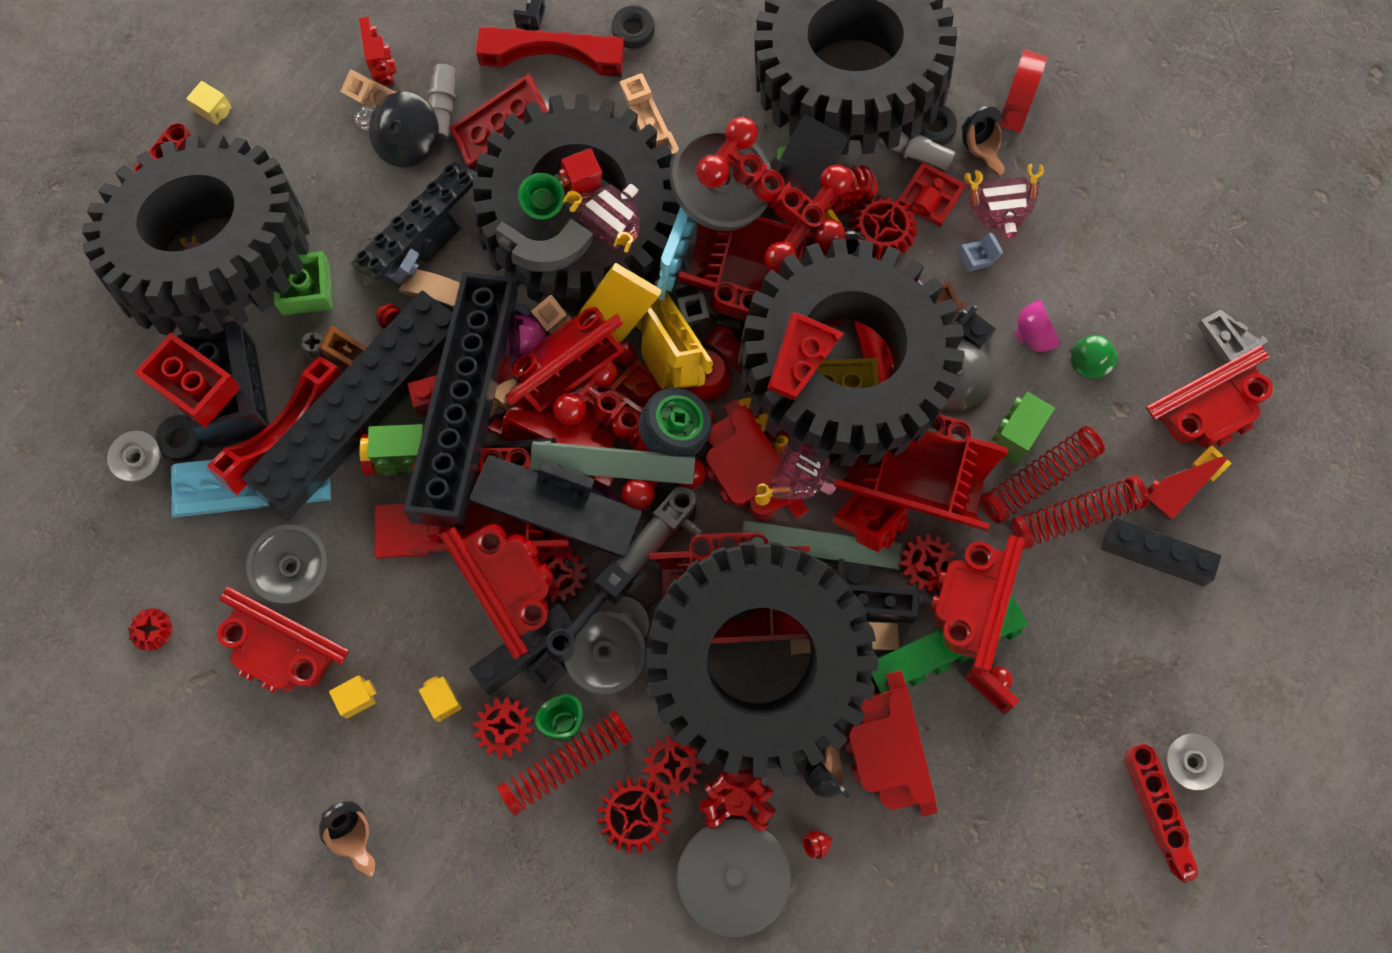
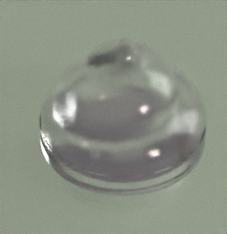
(362, 117)

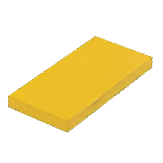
(623, 294)

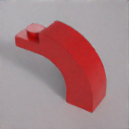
(1022, 90)

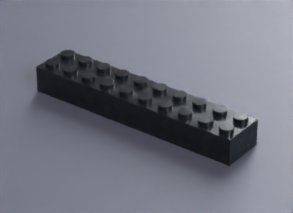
(461, 401)
(352, 404)

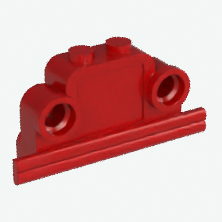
(566, 358)
(1216, 403)
(527, 422)
(743, 459)
(504, 580)
(976, 599)
(274, 646)
(891, 750)

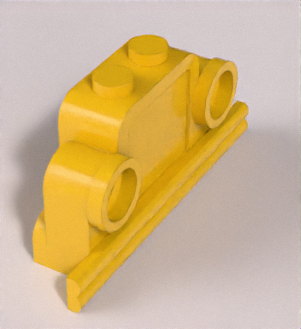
(672, 347)

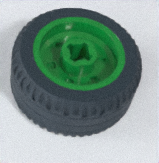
(675, 422)

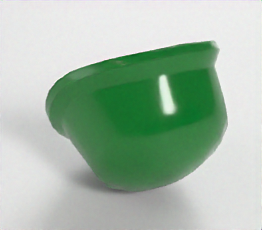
(541, 196)
(1093, 356)
(560, 717)

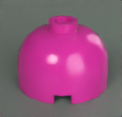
(1036, 328)
(524, 335)

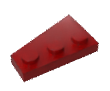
(800, 354)

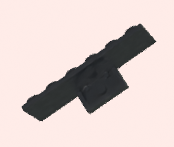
(805, 158)
(421, 226)
(557, 503)

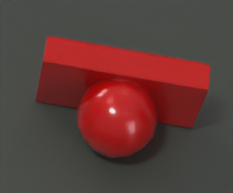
(994, 686)

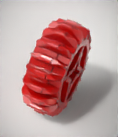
(862, 188)
(875, 216)
(612, 804)

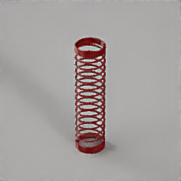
(1084, 441)
(1019, 522)
(511, 800)

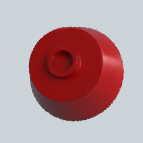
(717, 381)

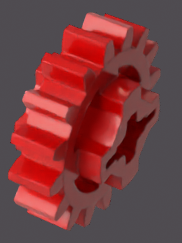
(923, 554)
(568, 576)
(505, 715)
(659, 767)

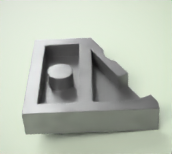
(1228, 336)

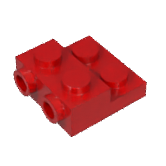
(377, 54)
(635, 386)
(872, 521)

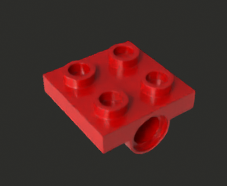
(932, 194)

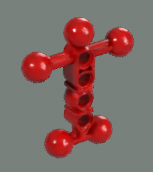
(835, 182)
(571, 409)

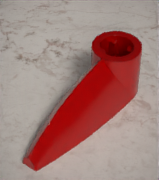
(723, 342)

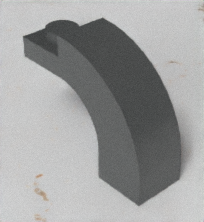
(547, 254)
(688, 300)

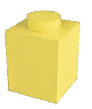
(209, 103)

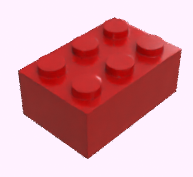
(187, 380)

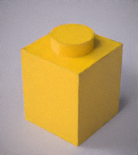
(353, 696)
(440, 698)

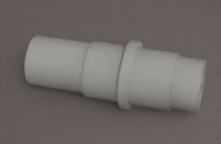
(442, 96)
(924, 150)

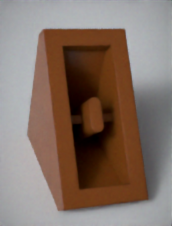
(340, 347)

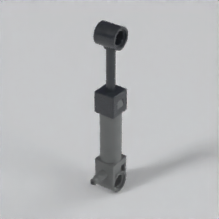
(619, 576)

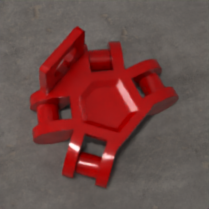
(738, 797)

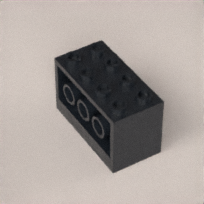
(247, 410)

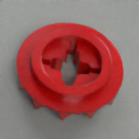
(156, 638)

